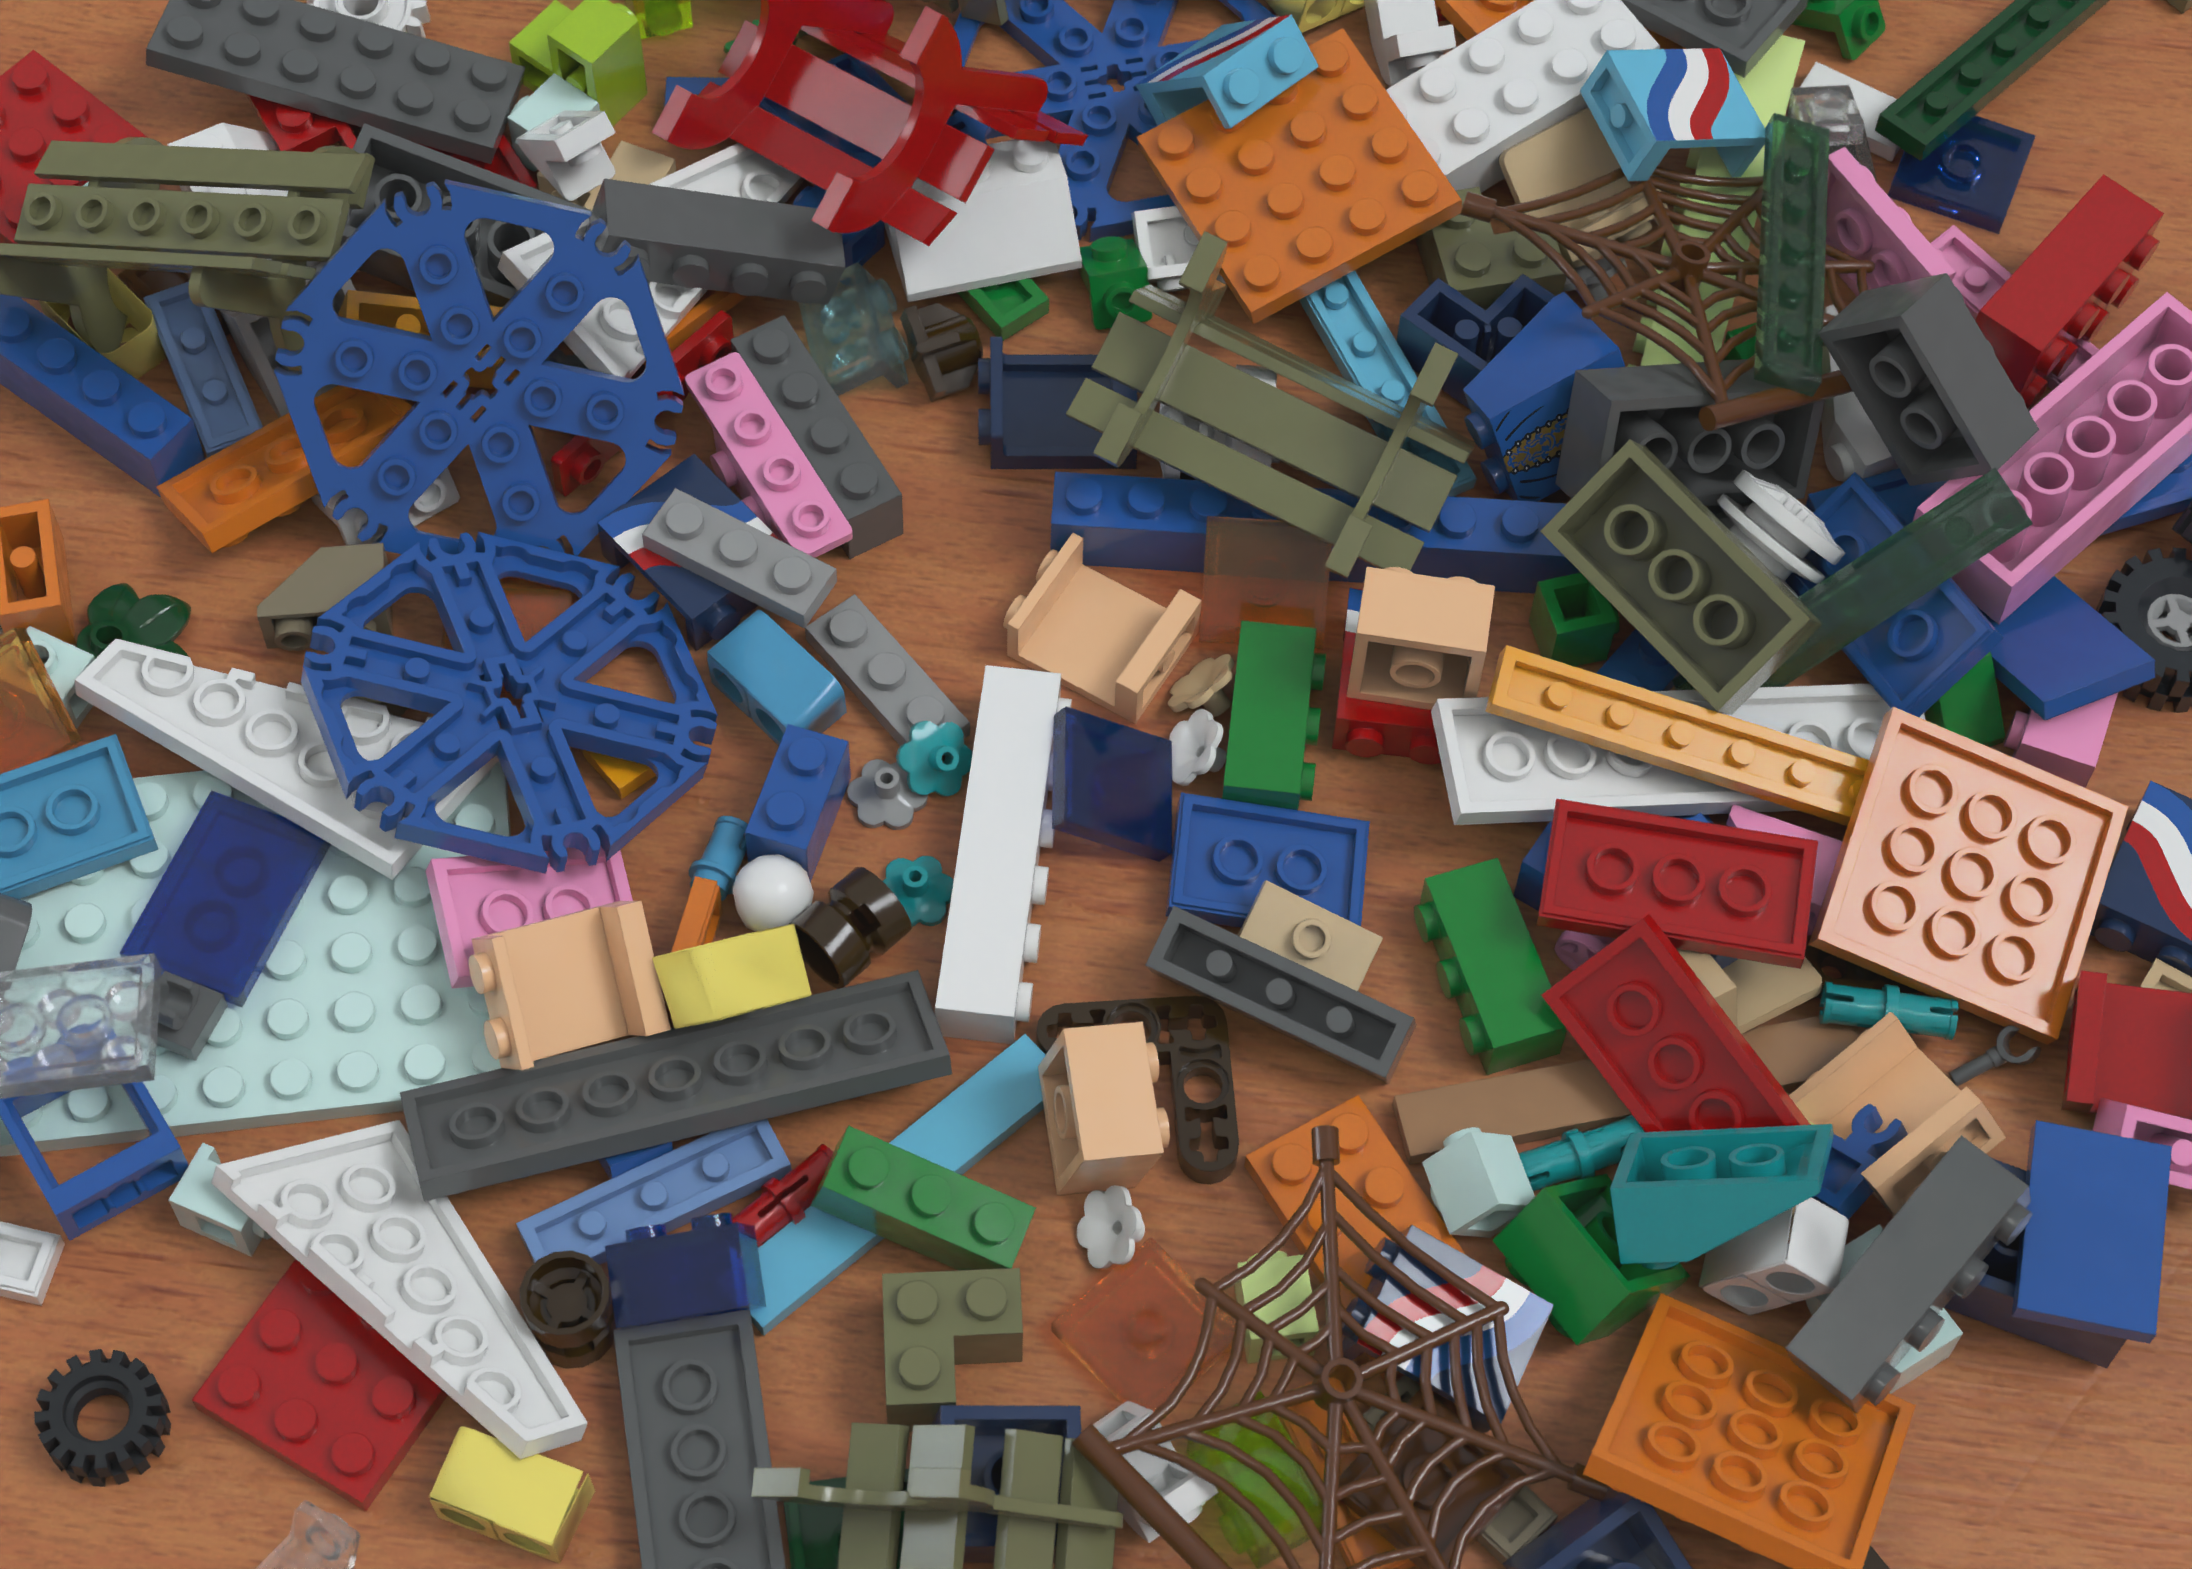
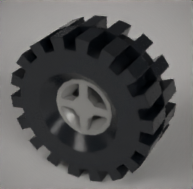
(2151, 600)

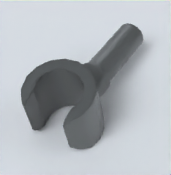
(1994, 1058)

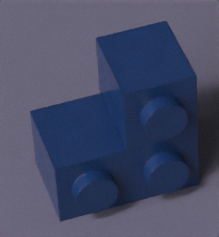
(1466, 328)

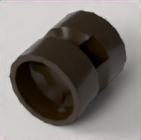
(856, 921)
(569, 1308)

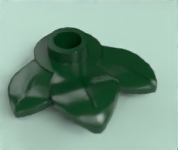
(144, 621)

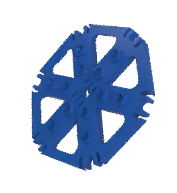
(1076, 74)
(459, 326)
(466, 689)

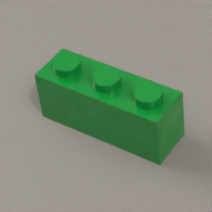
(1273, 715)
(1489, 966)
(921, 1204)

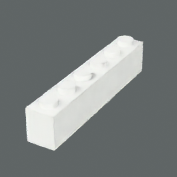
(999, 859)

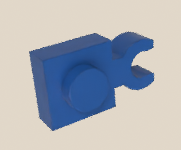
(1843, 1184)

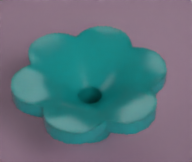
(923, 758)
(925, 899)

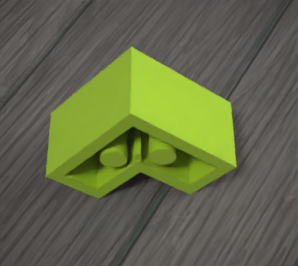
(590, 48)

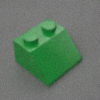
(1570, 1257)

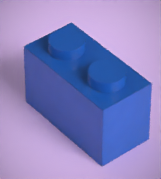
(800, 798)

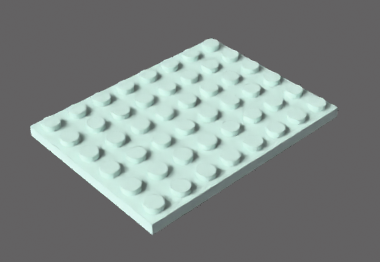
(335, 1021)

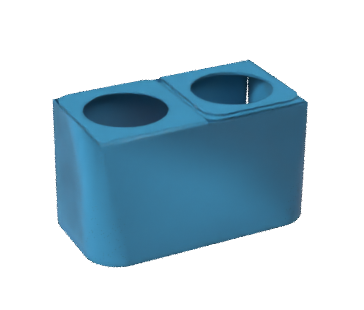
(775, 678)

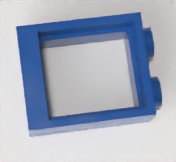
(110, 1185)

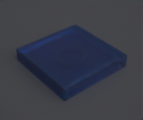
(1967, 175)
(1112, 784)

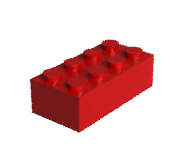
(2068, 285)

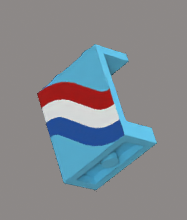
(1232, 67)
(1669, 101)

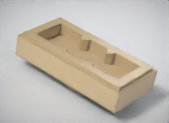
(1310, 935)

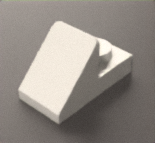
(571, 151)

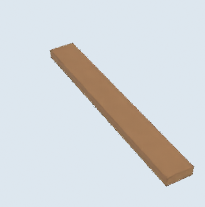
(1576, 1095)

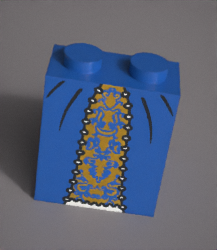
(1525, 397)

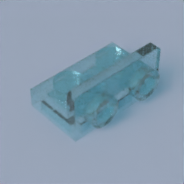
(856, 333)

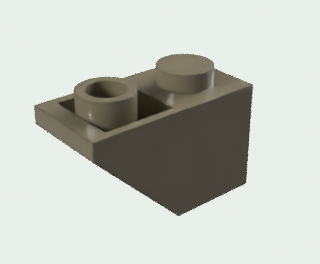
(314, 588)

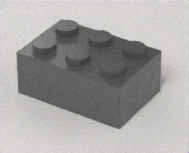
(1929, 380)

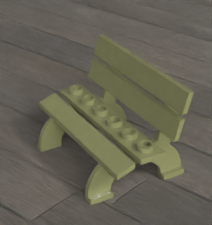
(214, 236)
(1271, 422)
(942, 1496)

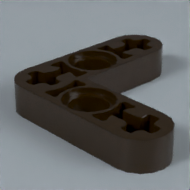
(1185, 1060)

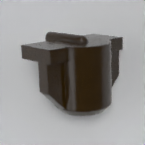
(942, 348)

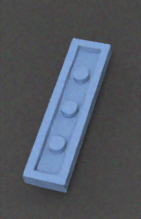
(662, 1191)

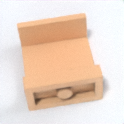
(1099, 632)
(568, 983)
(1905, 1085)

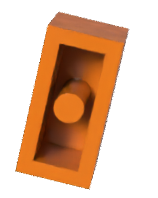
(34, 571)

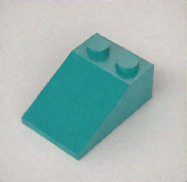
(1704, 1187)

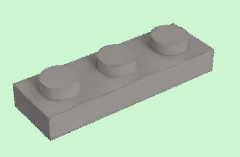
(739, 558)
(880, 670)

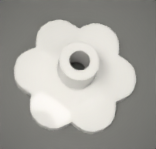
(1196, 747)
(1110, 1227)

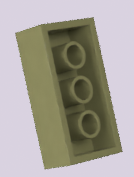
(1681, 577)

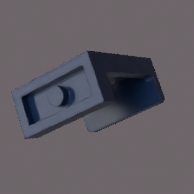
(1030, 409)

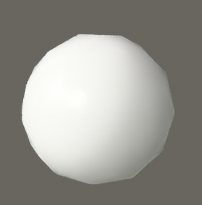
(771, 892)

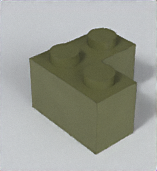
(1485, 263)
(944, 1323)

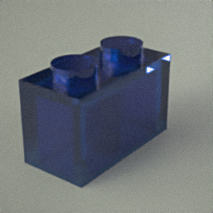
(685, 1273)

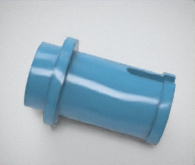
(722, 854)

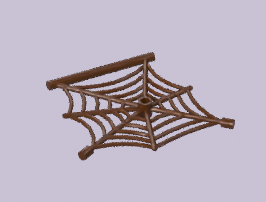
(1682, 276)
(1189, 1545)

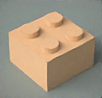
(1419, 638)
(1102, 1107)

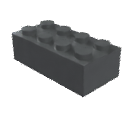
(408, 168)
(1662, 410)

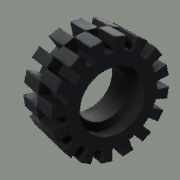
(81, 1385)

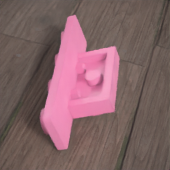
(764, 459)

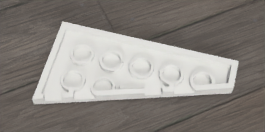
(607, 335)
(260, 742)
(411, 1272)

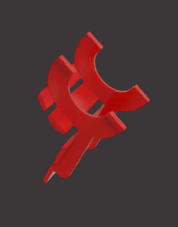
(906, 137)

